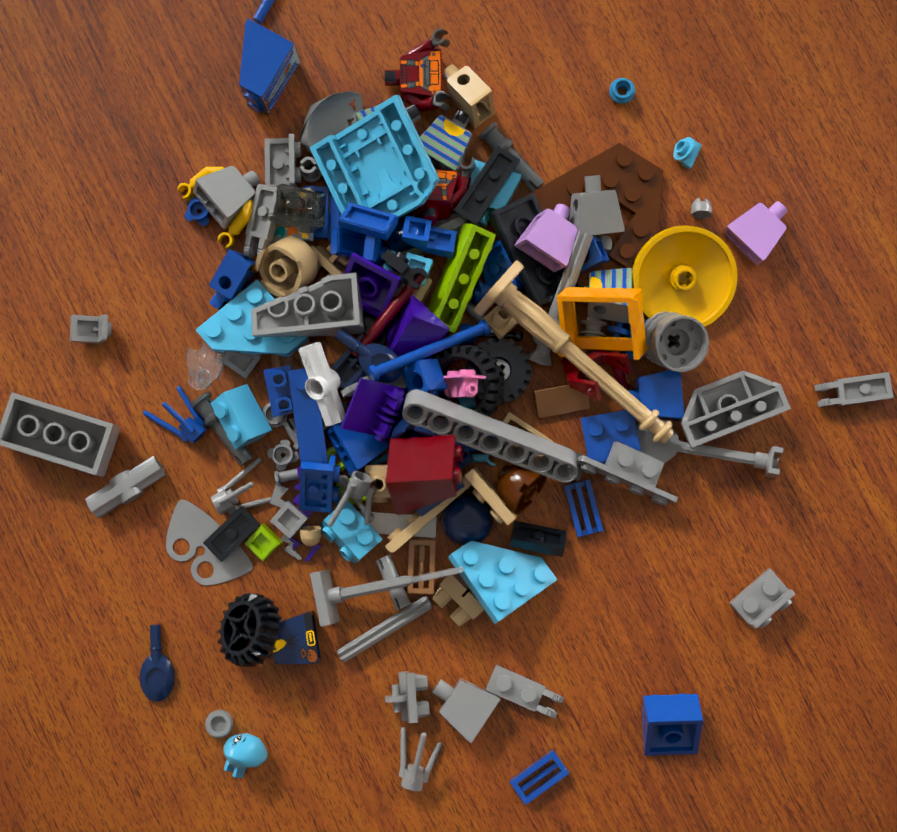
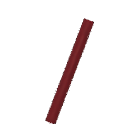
(389, 313)

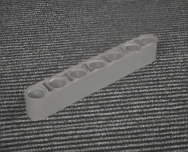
(483, 426)

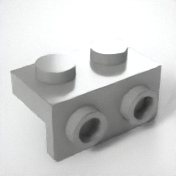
(281, 161)

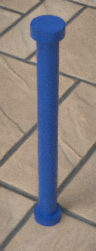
(433, 348)

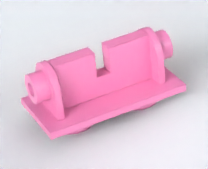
(461, 383)

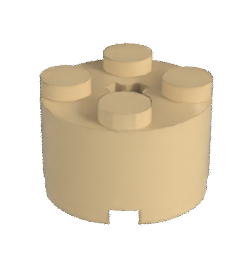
(287, 266)

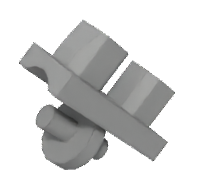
(404, 696)

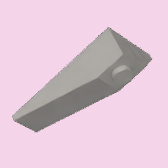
(313, 310)

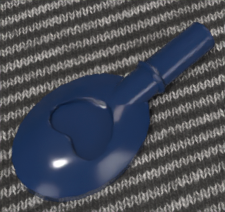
(370, 355)
(157, 671)

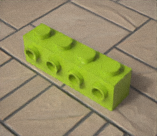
(461, 274)

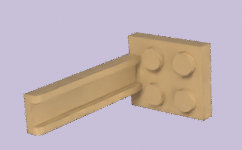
(483, 491)

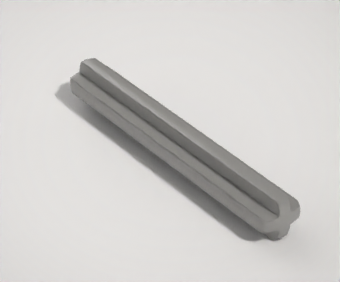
(384, 629)

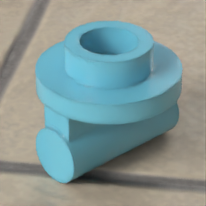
(686, 151)

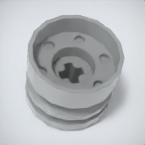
(687, 341)

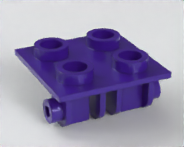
(373, 408)

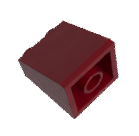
(422, 471)

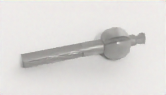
(569, 278)

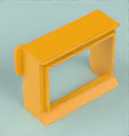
(632, 296)

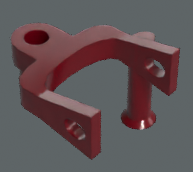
(615, 358)

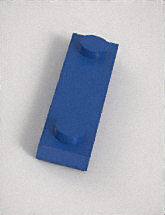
(307, 420)

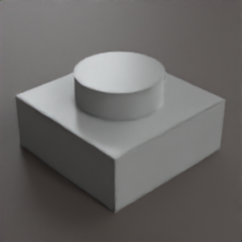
(289, 519)

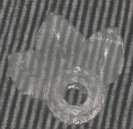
(203, 367)

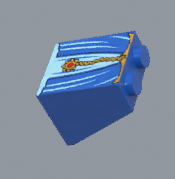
(265, 66)

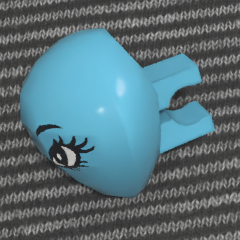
(242, 752)

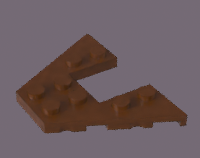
(637, 190)

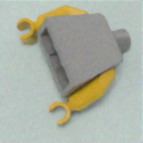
(225, 196)

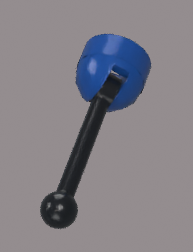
(517, 335)

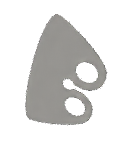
(196, 526)

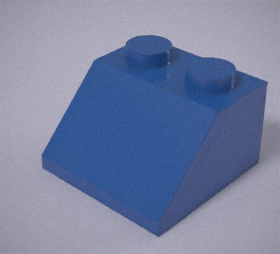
(671, 724)

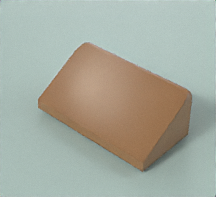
(559, 401)

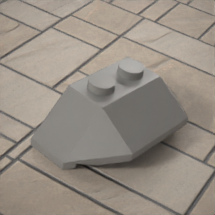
(731, 406)

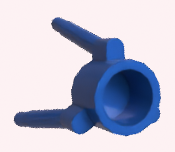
(191, 428)

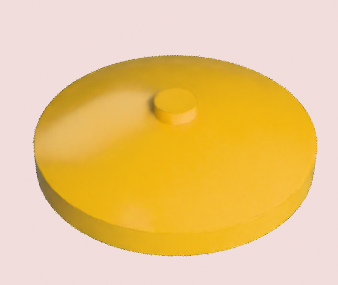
(686, 274)

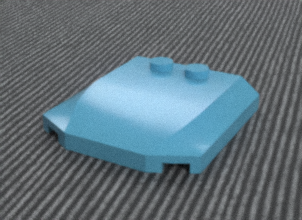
(378, 162)

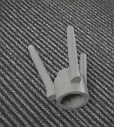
(357, 487)
(226, 498)
(413, 775)

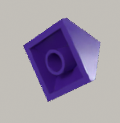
(376, 284)
(414, 328)

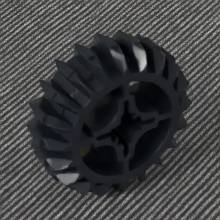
(249, 630)

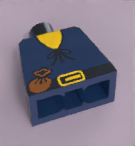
(298, 641)

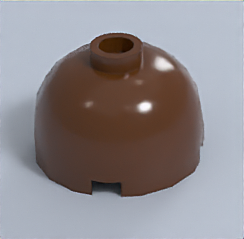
(517, 486)

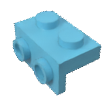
(351, 534)

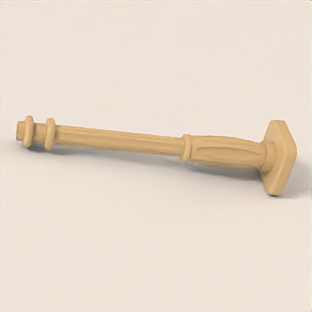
(546, 330)

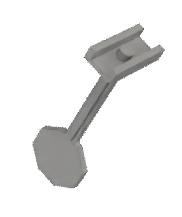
(668, 450)
(328, 597)

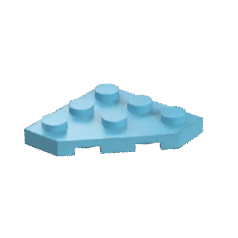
(232, 327)
(501, 576)

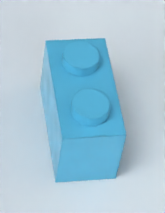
(240, 416)

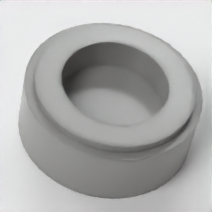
(219, 723)

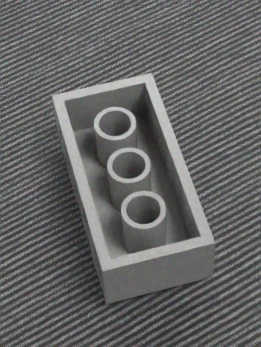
(58, 434)

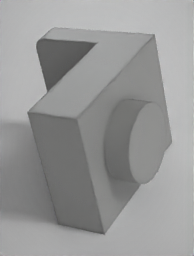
(89, 329)

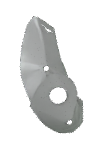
(329, 117)

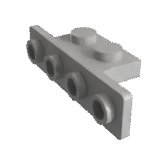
(632, 469)

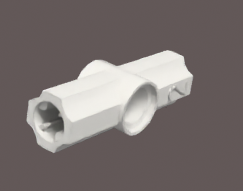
(322, 383)

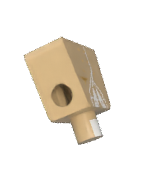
(470, 94)

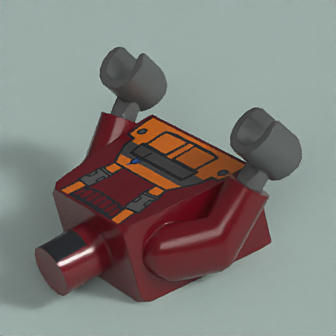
(422, 74)
(446, 193)

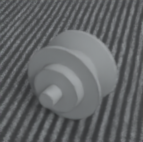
(593, 327)

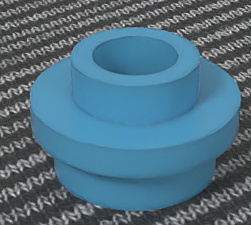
(625, 84)

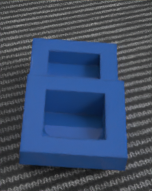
(430, 239)

